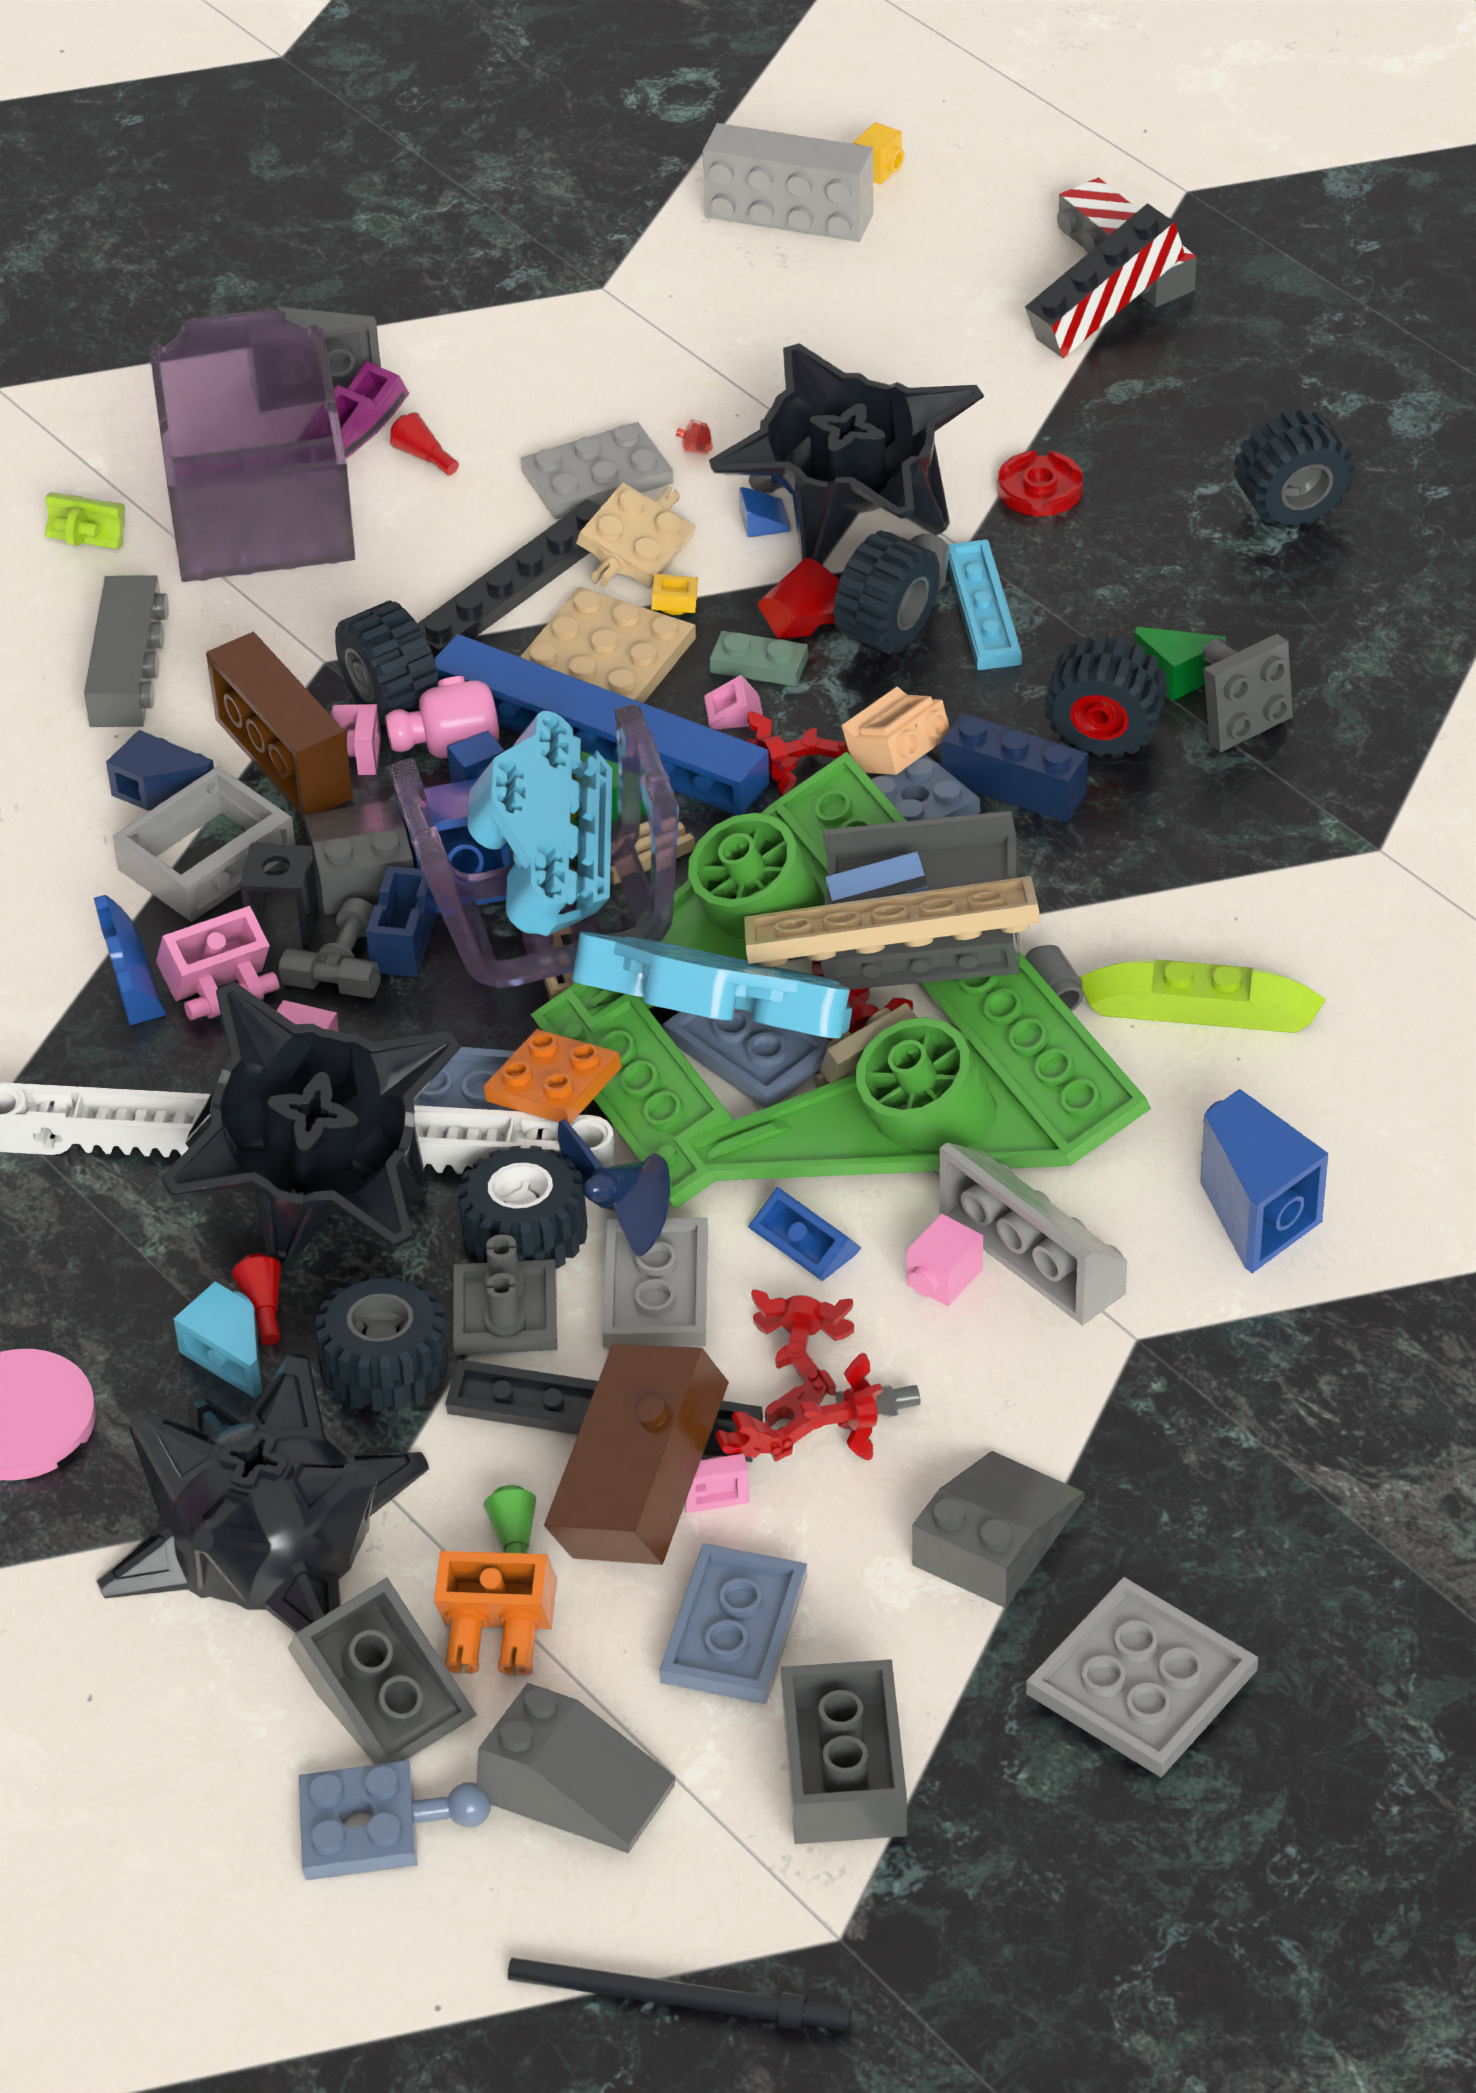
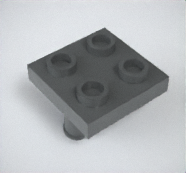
(1246, 689)
(504, 1302)

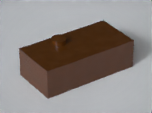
(279, 725)
(637, 1454)

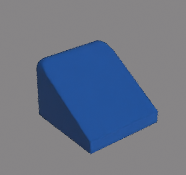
(762, 513)

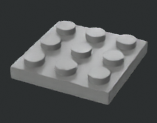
(1142, 1676)

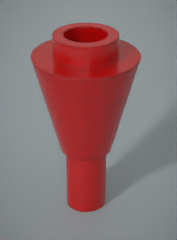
(414, 437)
(259, 1281)

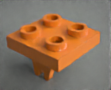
(552, 1076)

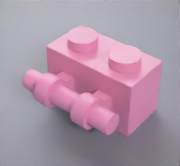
(214, 955)

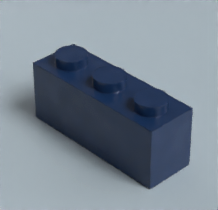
(1016, 766)

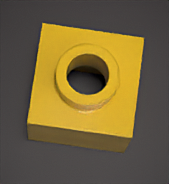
(887, 150)

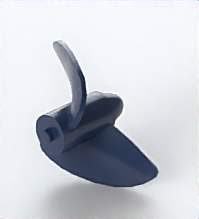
(634, 1190)

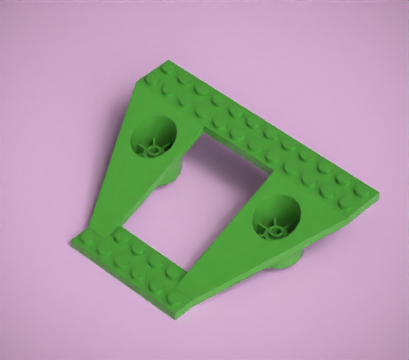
(1005, 1081)

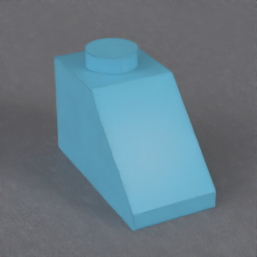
(222, 1337)

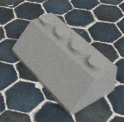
(1031, 1234)

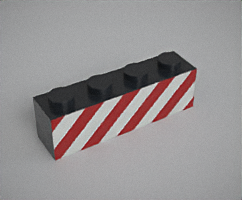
(1105, 280)

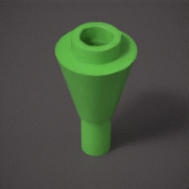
(511, 1516)

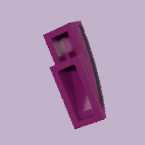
(367, 404)

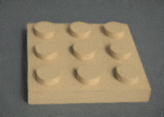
(611, 644)

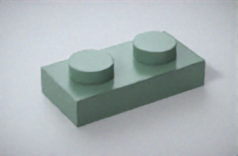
(759, 658)

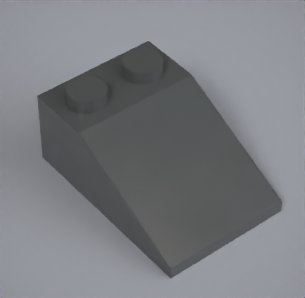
(348, 340)
(354, 850)
(992, 1526)
(381, 1675)
(570, 1770)

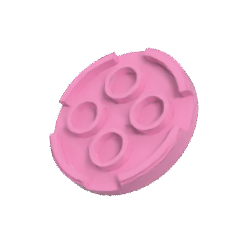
(43, 1411)

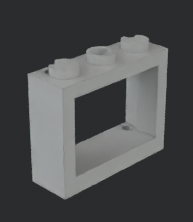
(182, 814)

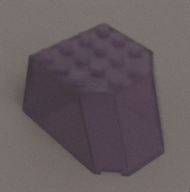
(251, 446)

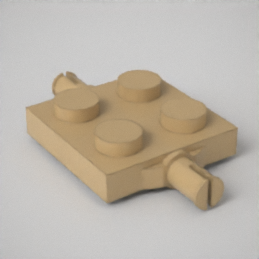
(635, 535)

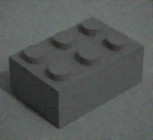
(844, 1751)

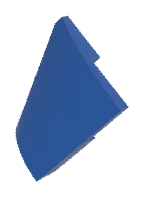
(129, 962)

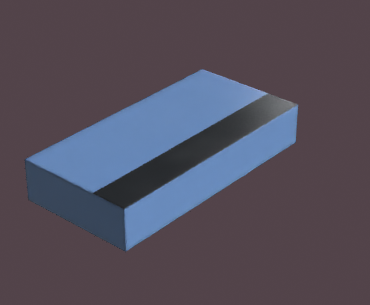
(880, 879)

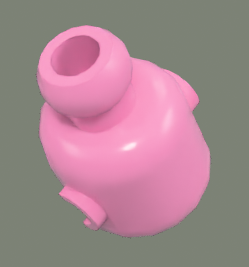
(444, 717)

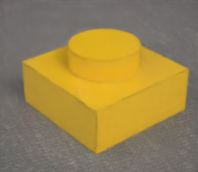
(674, 594)

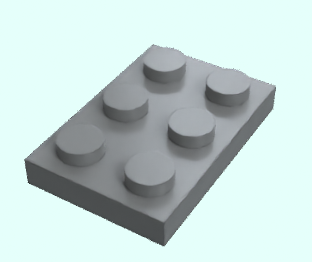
(596, 468)
(659, 1294)

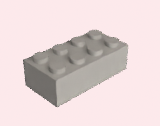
(788, 182)

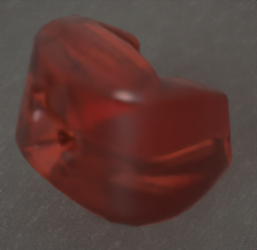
(696, 437)

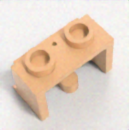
(895, 731)

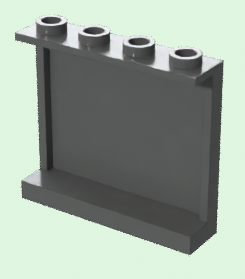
(952, 855)

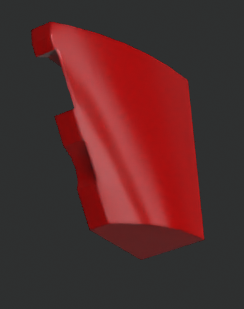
(801, 601)

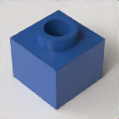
(472, 756)

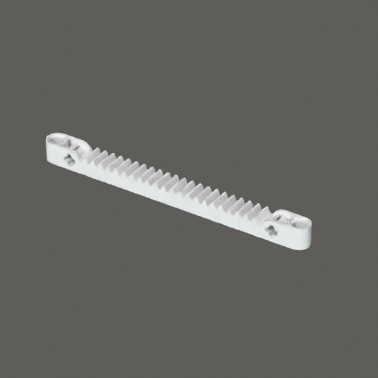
(164, 1119)

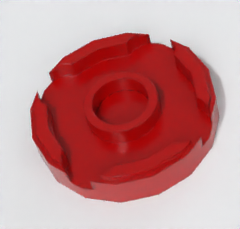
(1040, 483)

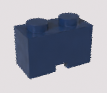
(401, 922)

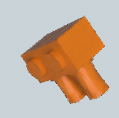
(496, 1592)

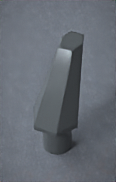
(892, 1399)

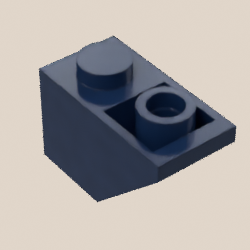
(153, 770)

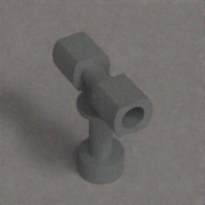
(335, 960)

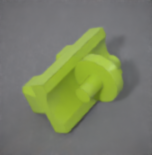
(85, 520)

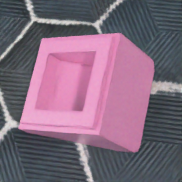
(730, 704)

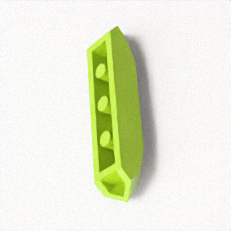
(1201, 995)

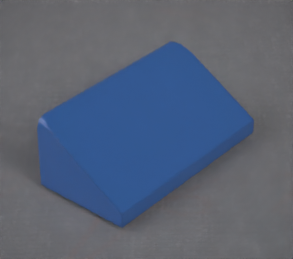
(803, 1235)

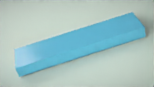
(983, 605)

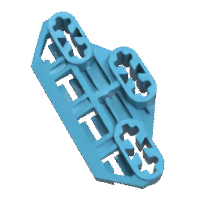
(528, 803)
(712, 984)

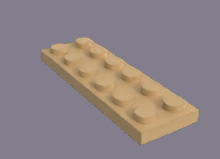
(891, 920)

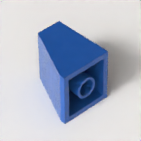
(450, 814)
(1260, 1178)

